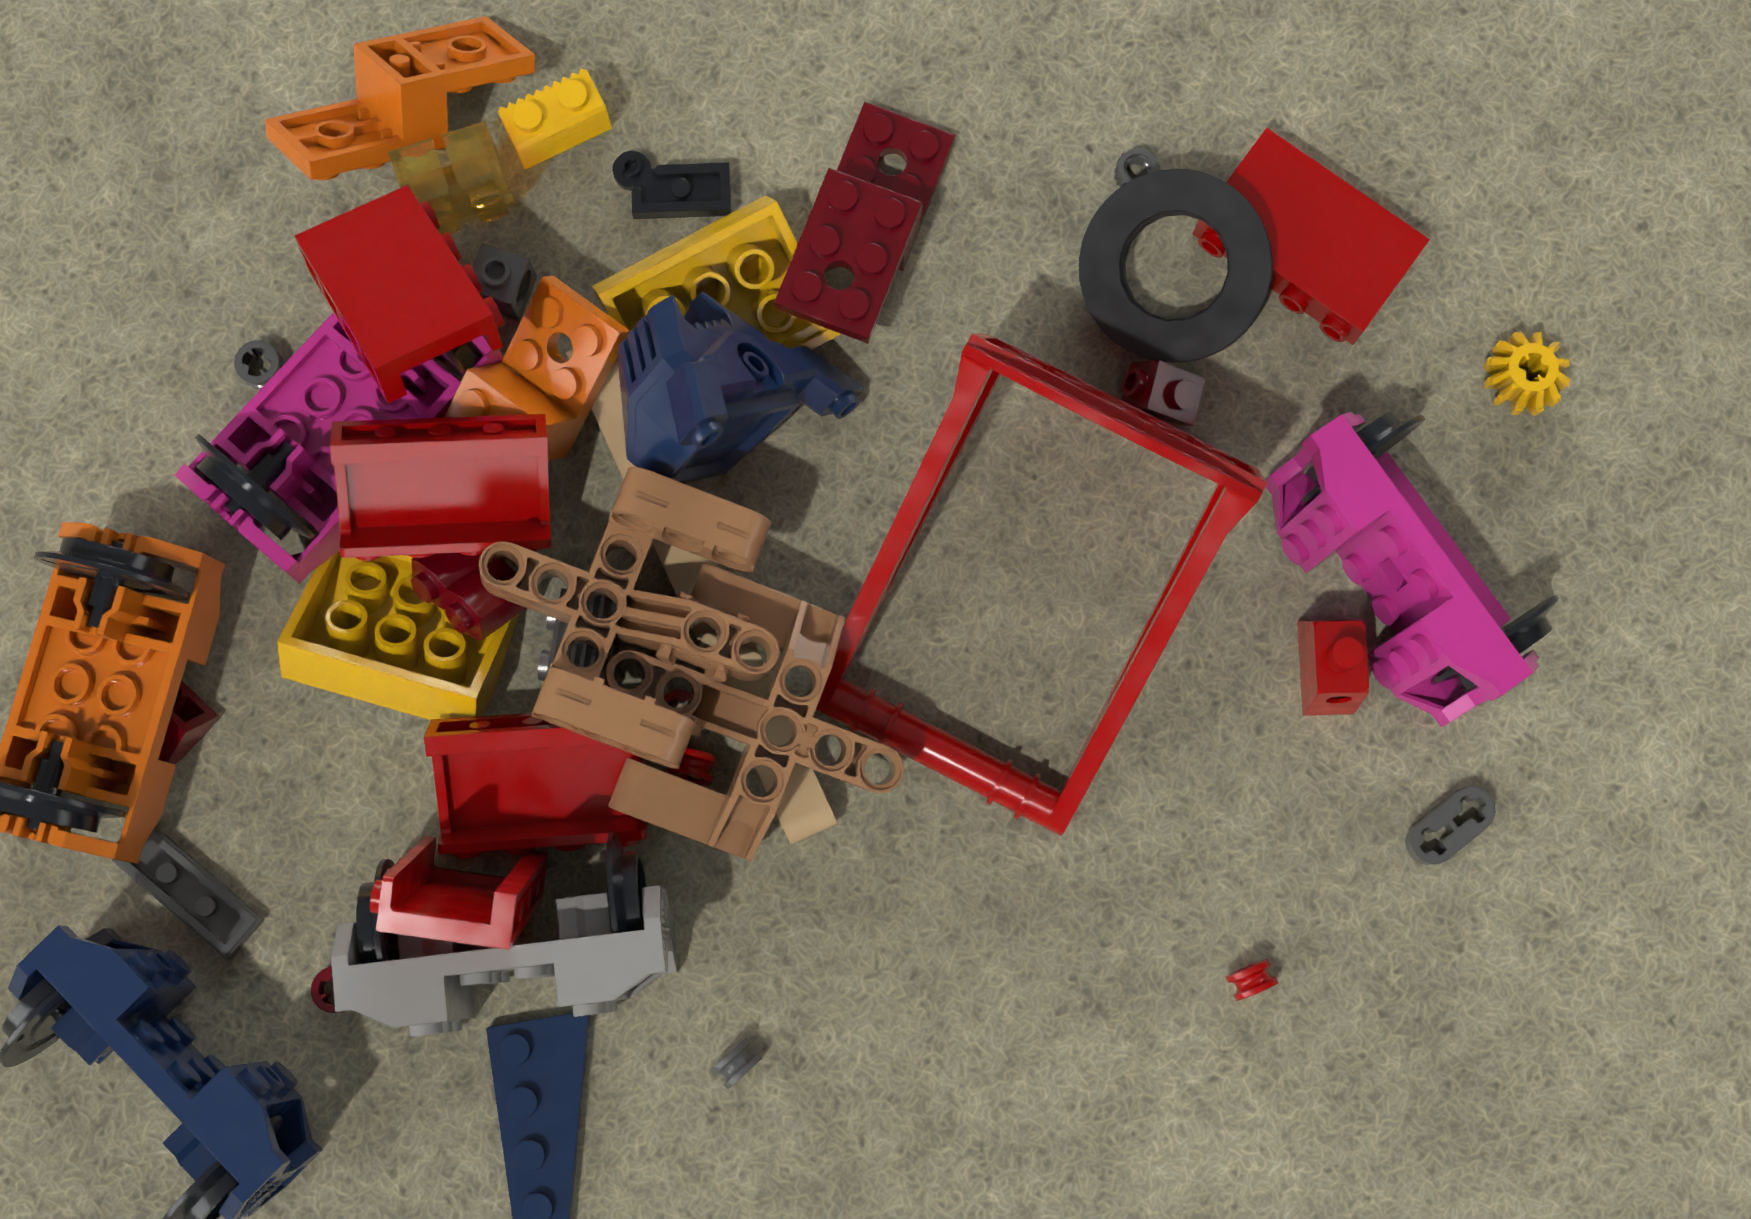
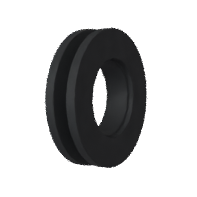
(1119, 223)

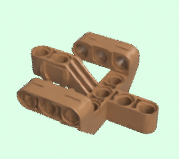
(644, 510)
(740, 819)

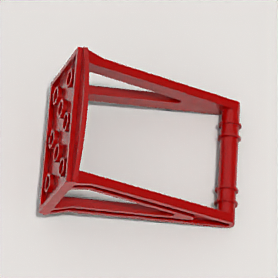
(979, 370)

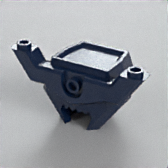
(714, 388)

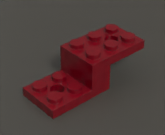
(864, 222)

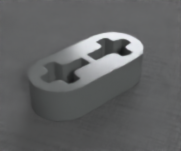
(1458, 835)

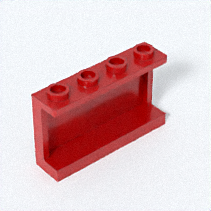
(1329, 242)
(397, 286)
(441, 485)
(524, 786)
(458, 904)

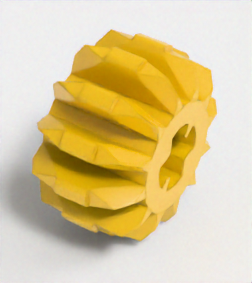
(1512, 380)

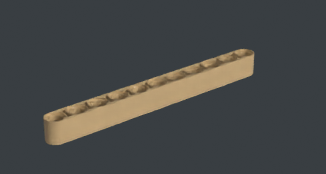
(803, 804)

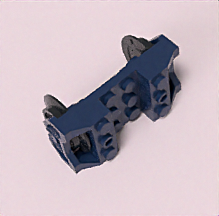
(240, 1123)

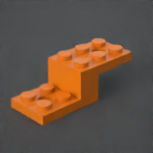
(399, 96)
(535, 374)

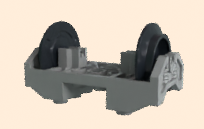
(604, 954)

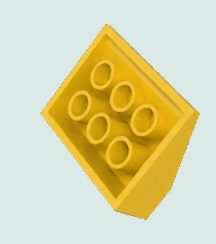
(732, 261)
(377, 642)

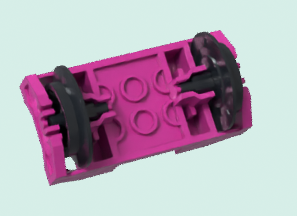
(286, 441)

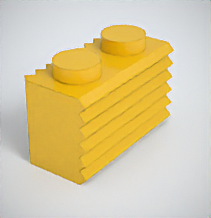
(555, 118)

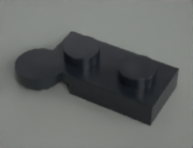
(674, 188)

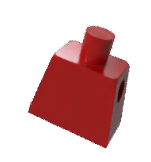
(1332, 666)

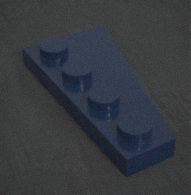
(538, 1100)

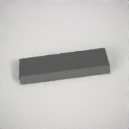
(193, 894)

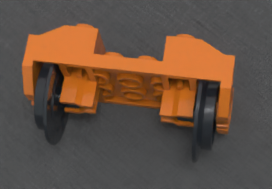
(103, 688)

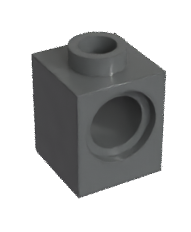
(505, 278)

